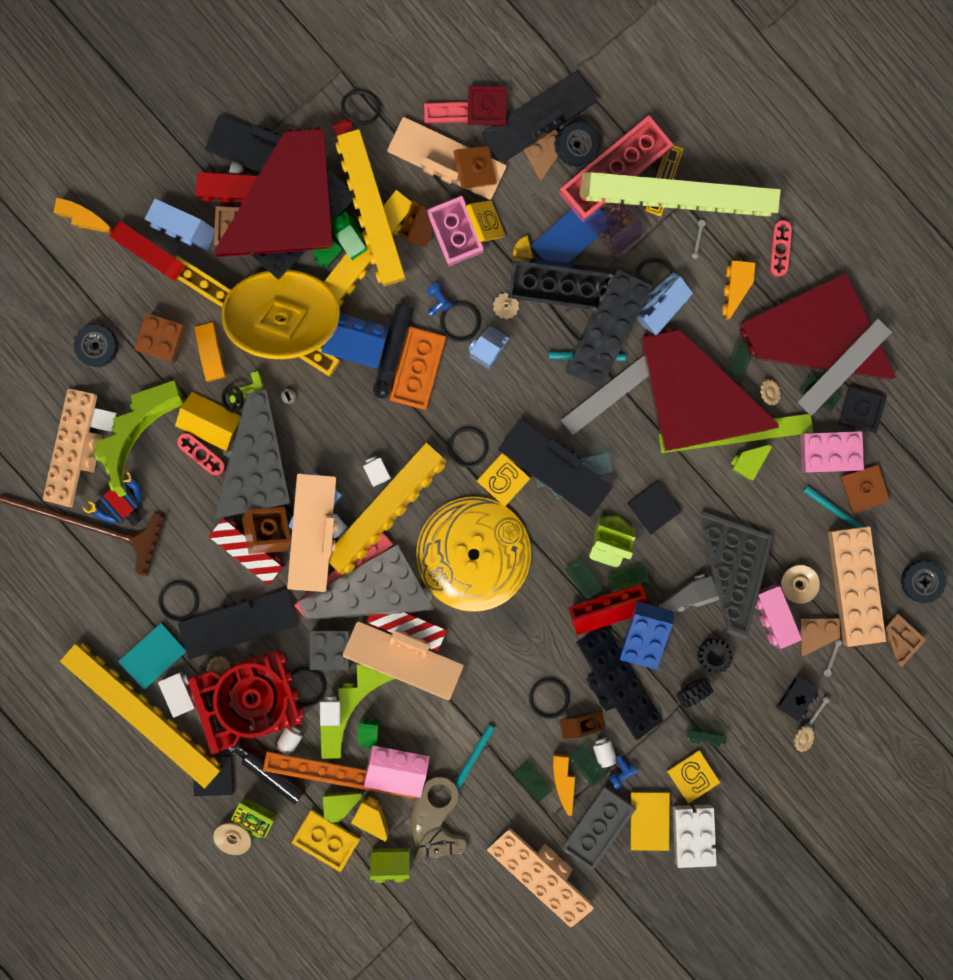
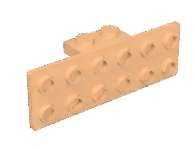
(435, 154)
(72, 448)
(312, 532)
(403, 659)
(543, 875)

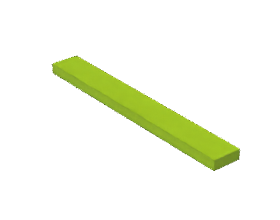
(787, 427)

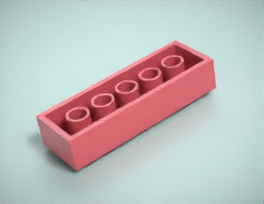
(627, 157)

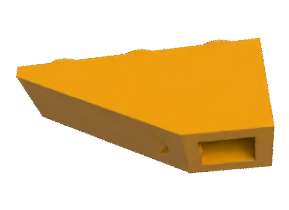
(740, 279)

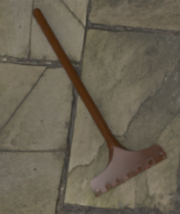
(143, 542)

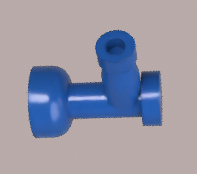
(443, 303)
(627, 772)

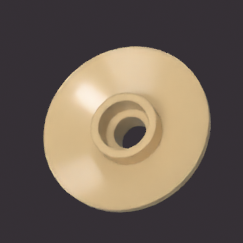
(809, 587)
(232, 838)

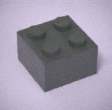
(328, 649)

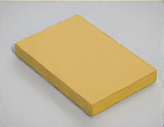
(650, 821)
(325, 840)

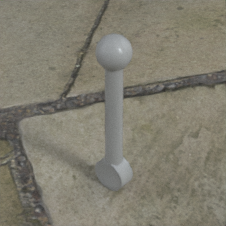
(701, 224)
(827, 672)
(826, 699)

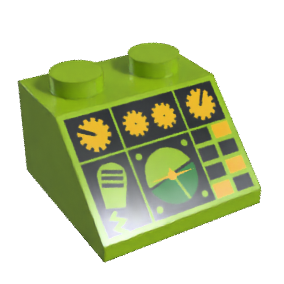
(254, 817)

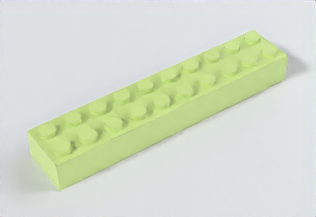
(677, 192)

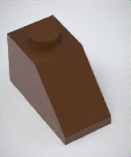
(417, 225)
(582, 725)

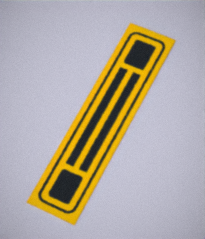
(667, 171)

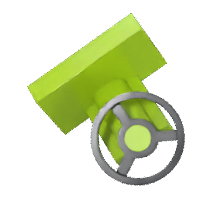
(239, 396)

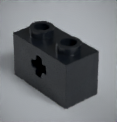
(797, 688)

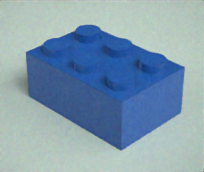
(646, 635)

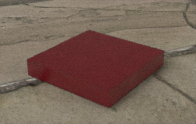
(487, 105)

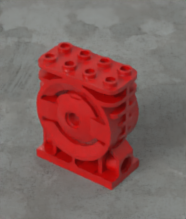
(285, 714)

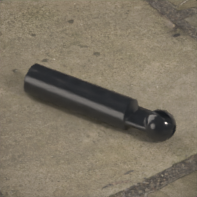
(393, 350)
(255, 762)

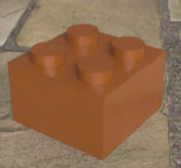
(160, 338)
(266, 530)

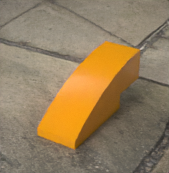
(80, 216)
(210, 352)
(564, 781)

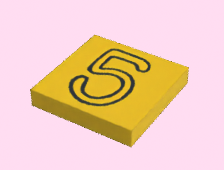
(485, 221)
(503, 479)
(693, 776)

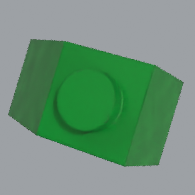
(349, 235)
(328, 256)
(368, 733)

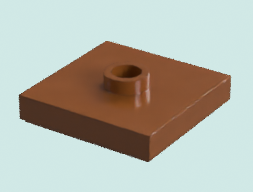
(475, 167)
(865, 489)

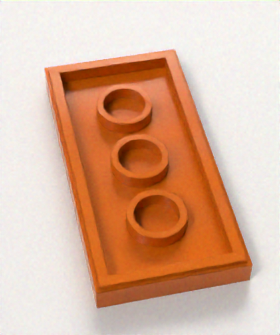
(417, 368)

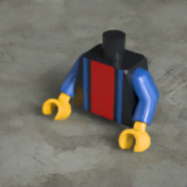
(118, 509)

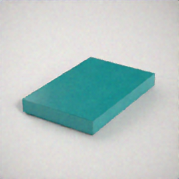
(152, 656)

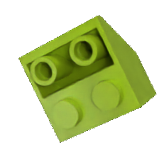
(390, 864)

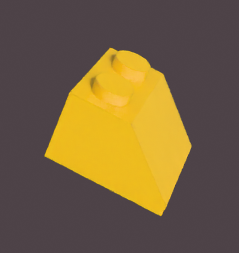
(371, 818)

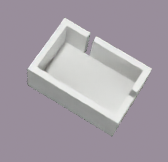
(694, 836)

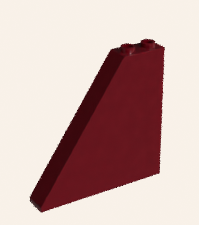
(286, 203)
(815, 331)
(694, 396)

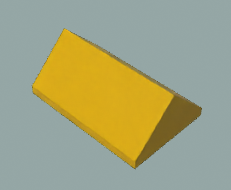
(208, 421)

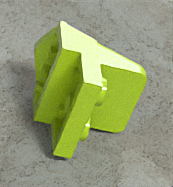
(612, 540)

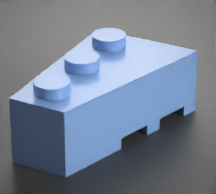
(180, 224)
(663, 303)
(488, 346)

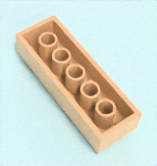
(856, 586)

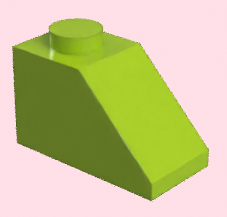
(749, 462)
(339, 804)

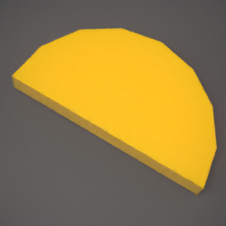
(522, 248)

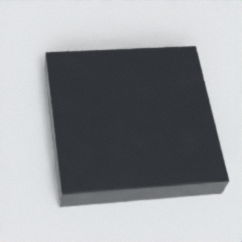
(862, 409)
(654, 508)
(221, 784)

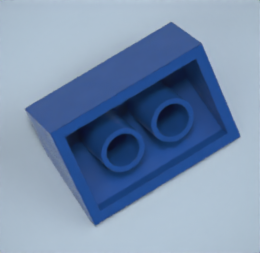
(357, 341)

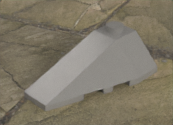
(695, 593)

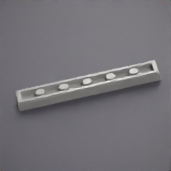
(844, 367)
(606, 396)

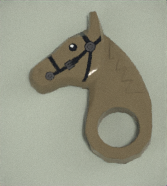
(428, 834)

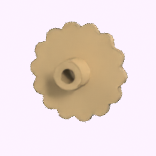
(505, 307)
(770, 392)
(219, 665)
(804, 738)

